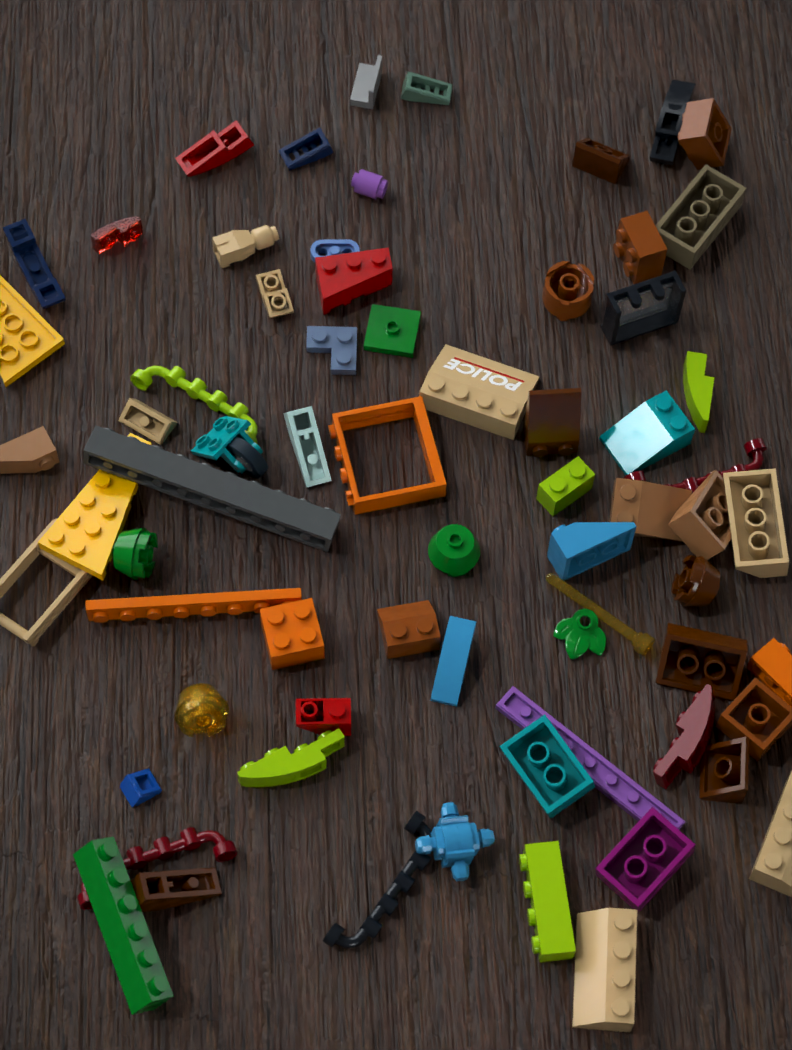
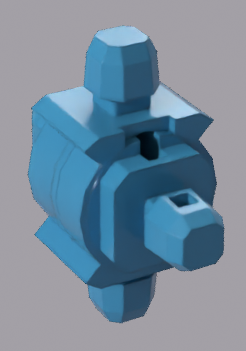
(454, 841)

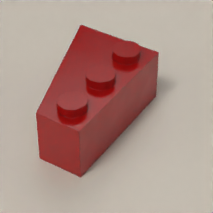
(352, 275)

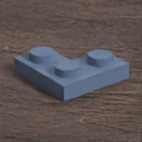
(339, 342)

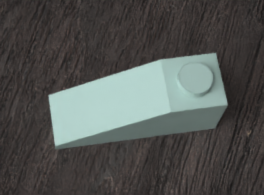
(307, 446)

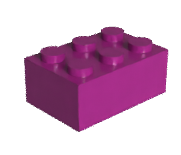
(645, 859)

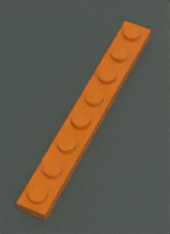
(189, 604)

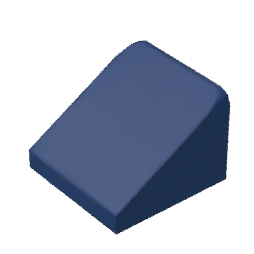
(140, 787)

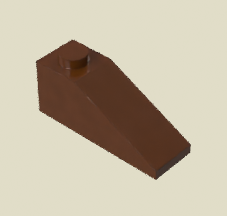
(175, 887)

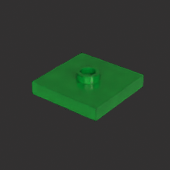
(392, 330)

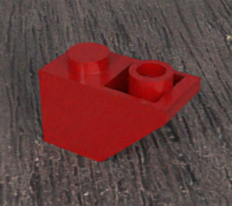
(324, 714)

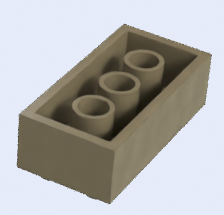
(699, 215)

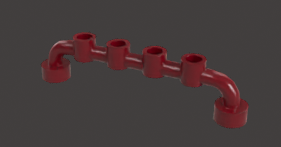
(752, 448)
(165, 849)

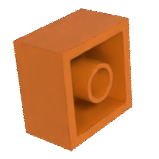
(292, 633)

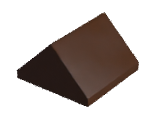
(599, 160)
(725, 771)

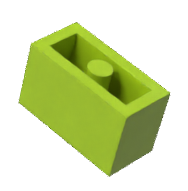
(565, 486)

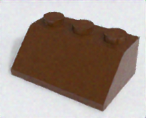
(699, 658)

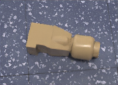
(241, 244)

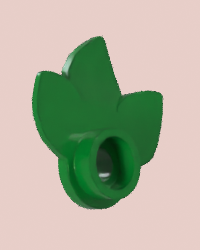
(579, 637)

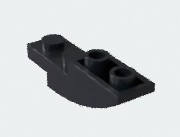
(670, 122)

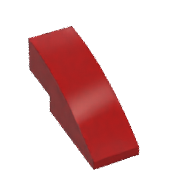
(214, 150)

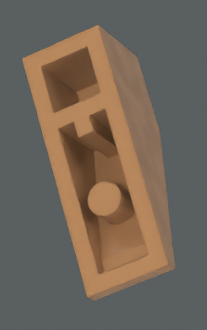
(28, 453)

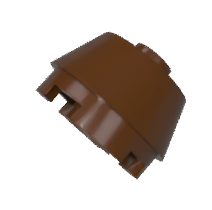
(696, 583)

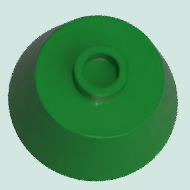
(454, 550)
(134, 553)

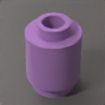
(369, 184)

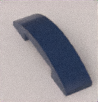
(33, 264)

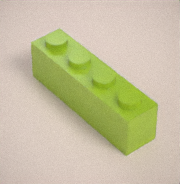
(548, 901)

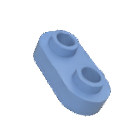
(333, 247)

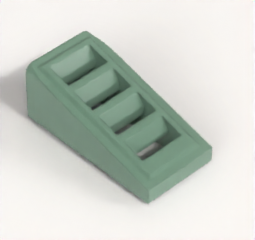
(412, 92)

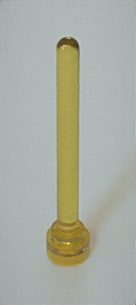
(640, 641)

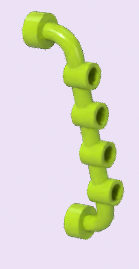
(196, 389)

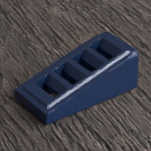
(309, 156)

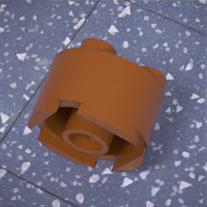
(568, 290)

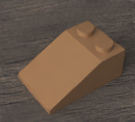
(647, 506)
(704, 518)

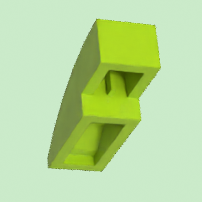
(697, 388)

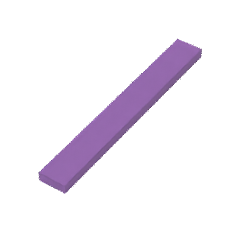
(606, 776)

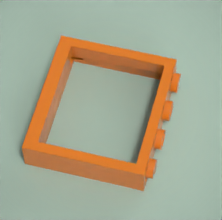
(380, 414)

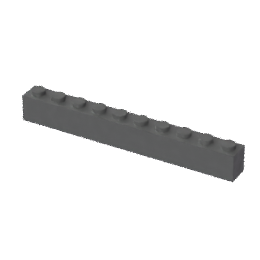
(211, 488)

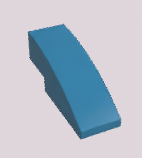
(453, 661)

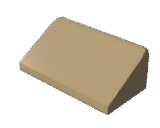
(147, 421)

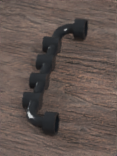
(387, 903)

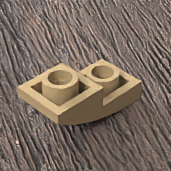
(274, 294)

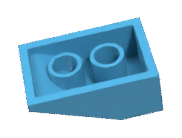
(587, 544)

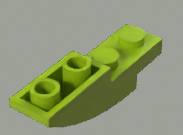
(281, 767)

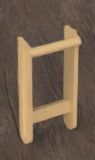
(18, 568)

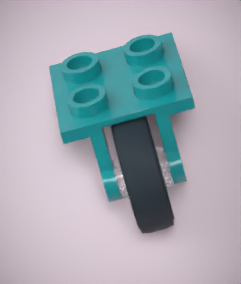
(240, 449)

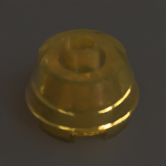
(201, 710)

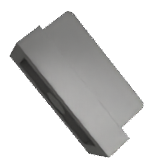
(366, 84)

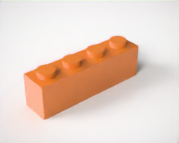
(774, 669)

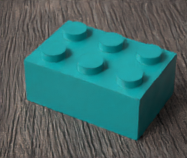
(547, 766)

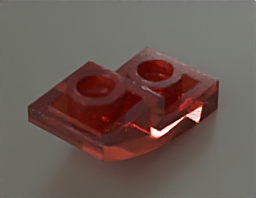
(123, 230)

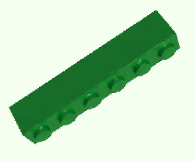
(123, 925)

